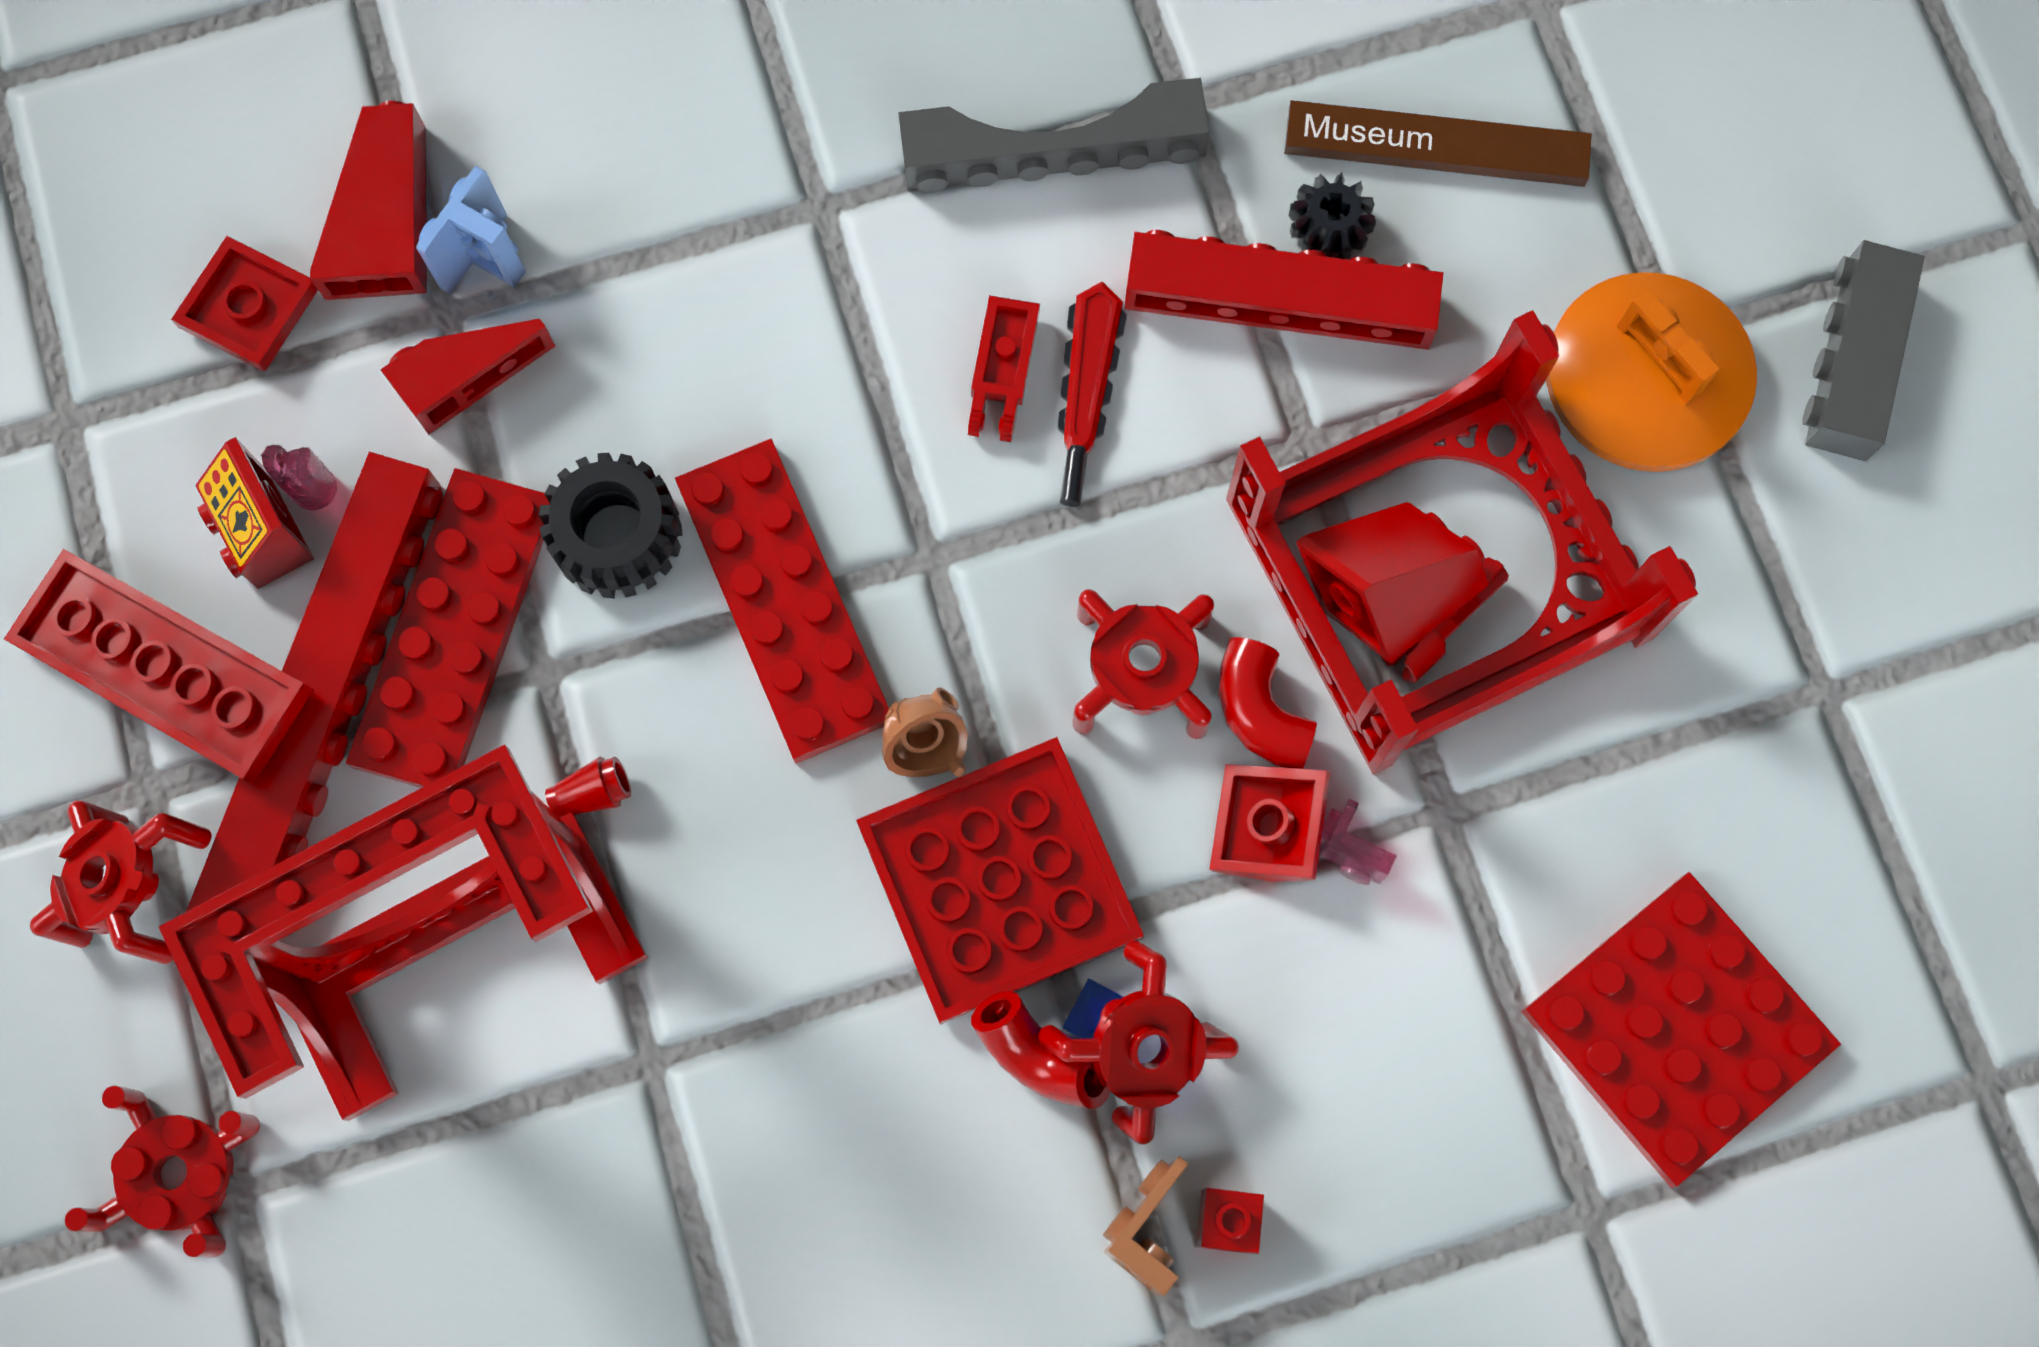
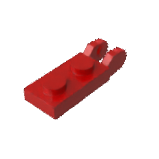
(1003, 362)

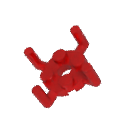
(1137, 689)
(90, 904)
(1123, 1028)
(139, 1168)

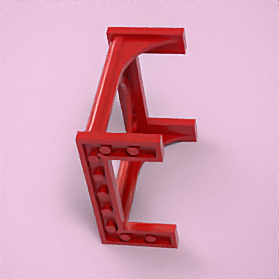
(1502, 392)
(239, 967)

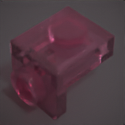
(1358, 858)

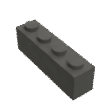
(1863, 350)

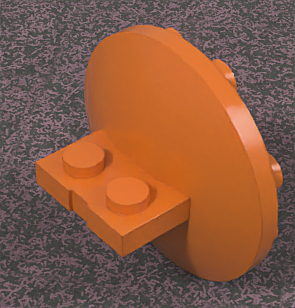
(1652, 372)

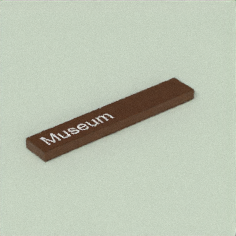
(1438, 143)

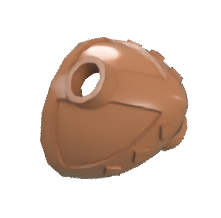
(925, 736)

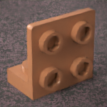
(1145, 1260)

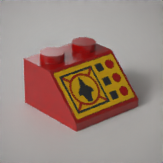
(250, 517)

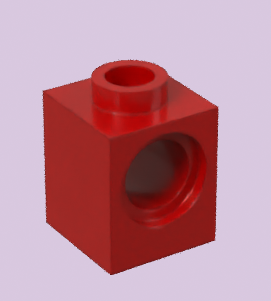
(1230, 1221)

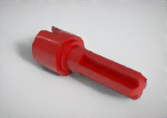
(1431, 648)

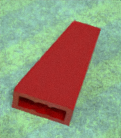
(377, 210)

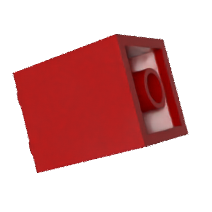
(1392, 575)

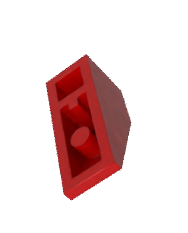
(458, 369)

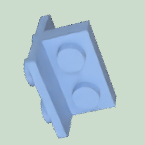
(470, 233)

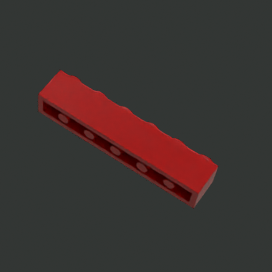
(1284, 289)

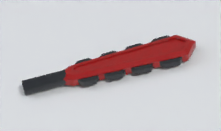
(1091, 356)

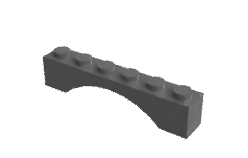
(951, 149)

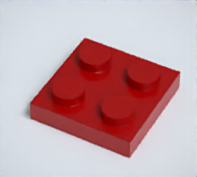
(245, 303)

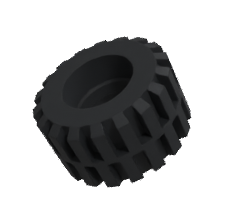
(599, 487)

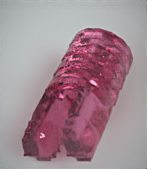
(303, 466)

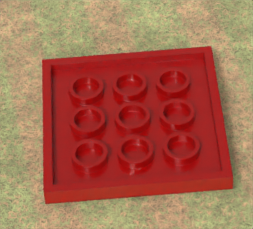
(999, 879)
(1680, 1029)

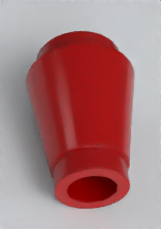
(590, 789)

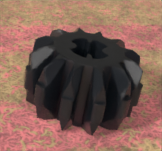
(1335, 199)

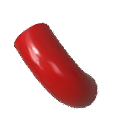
(1253, 712)
(1013, 1042)

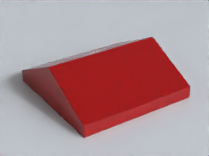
(1270, 823)

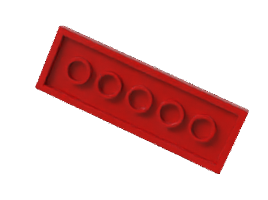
(783, 600)
(451, 631)
(159, 666)

